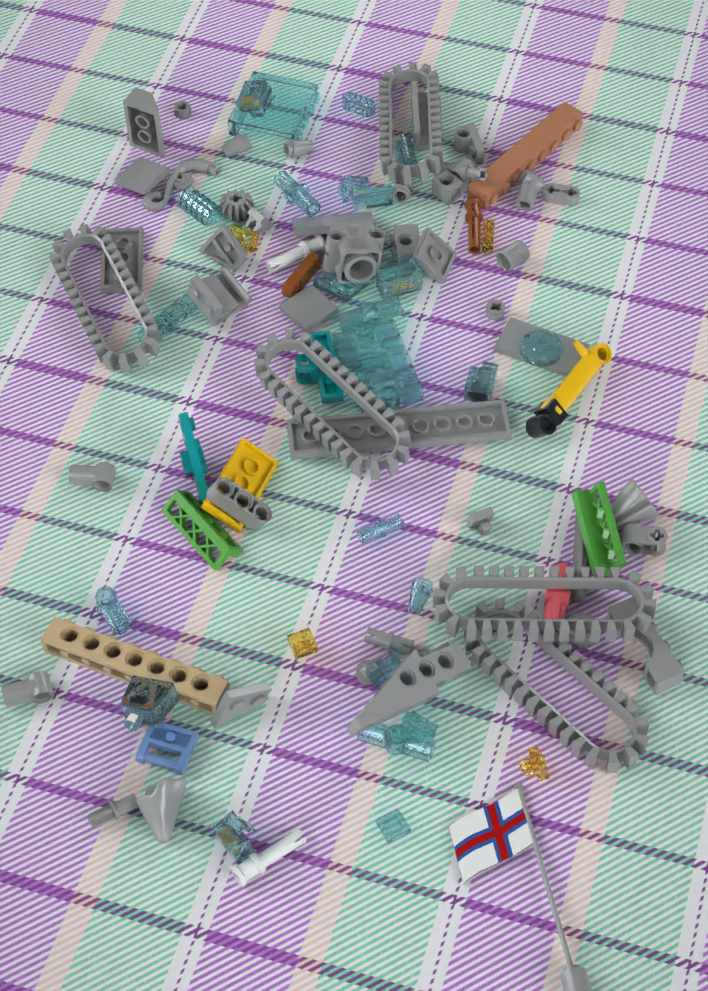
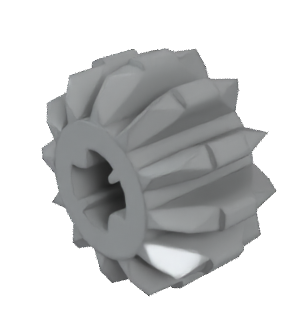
(236, 204)

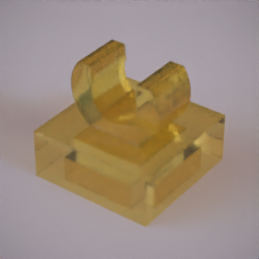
(302, 643)
(535, 764)

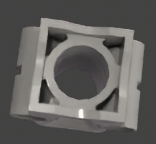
(354, 250)

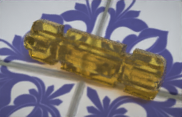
(488, 236)

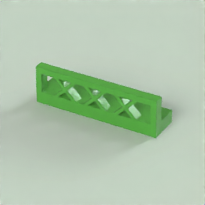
(206, 523)
(595, 531)

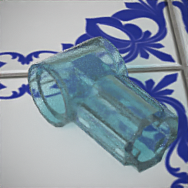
(112, 611)

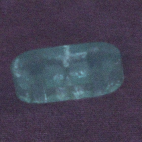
(358, 104)

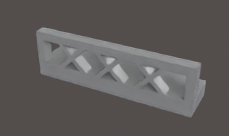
(419, 107)

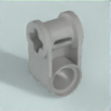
(642, 539)

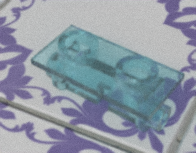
(404, 151)

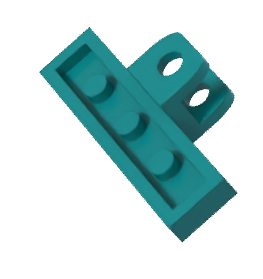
(328, 389)
(193, 458)

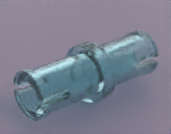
(380, 528)

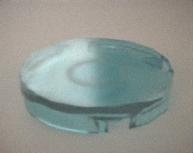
(541, 348)

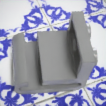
(218, 295)

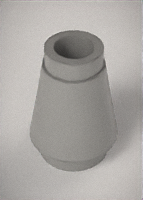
(236, 145)
(295, 147)
(401, 192)

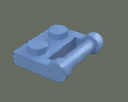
(169, 739)

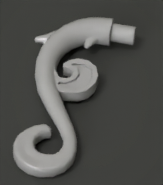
(174, 181)

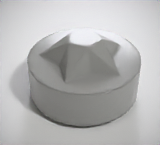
(360, 672)

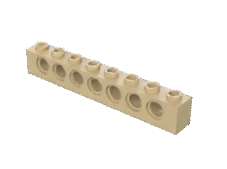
(99, 659)

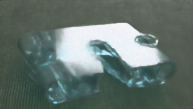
(383, 361)

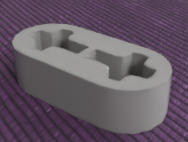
(560, 194)

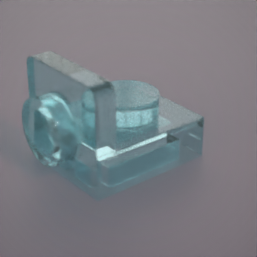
(350, 184)

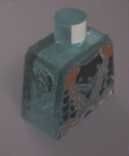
(147, 702)

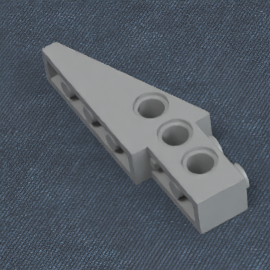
(398, 697)

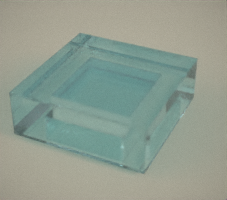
(393, 825)

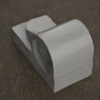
(468, 140)

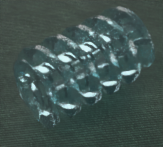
(199, 206)

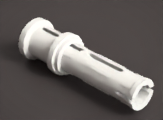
(302, 250)
(258, 862)

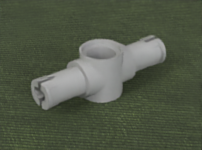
(464, 170)

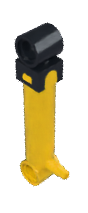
(554, 410)

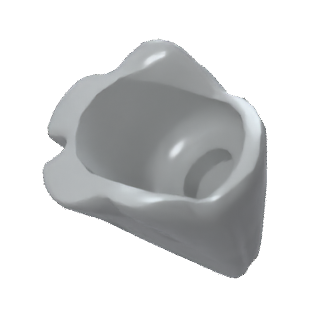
(632, 506)
(161, 806)

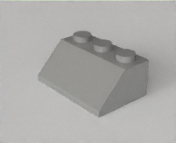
(143, 122)

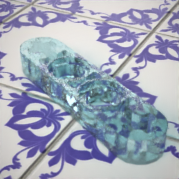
(172, 320)

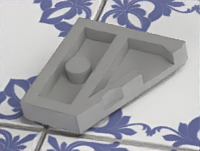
(238, 702)

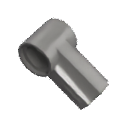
(529, 185)
(98, 476)
(35, 689)

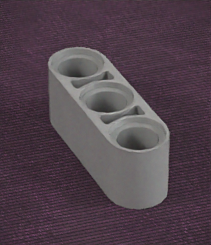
(228, 503)

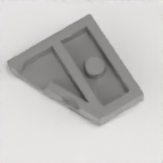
(225, 248)

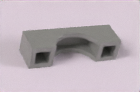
(662, 669)

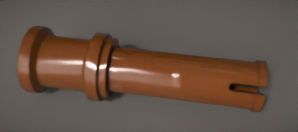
(473, 219)

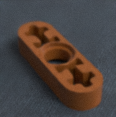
(302, 275)

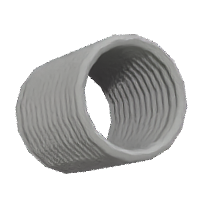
(513, 255)

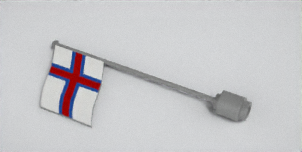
(496, 836)

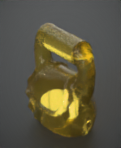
(240, 235)

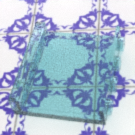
(287, 113)

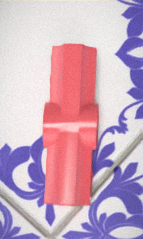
(557, 599)

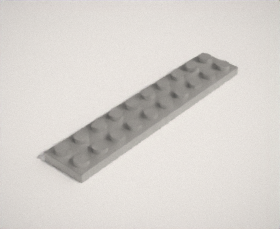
(426, 425)

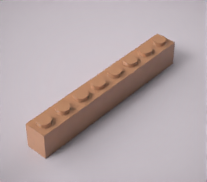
(526, 154)

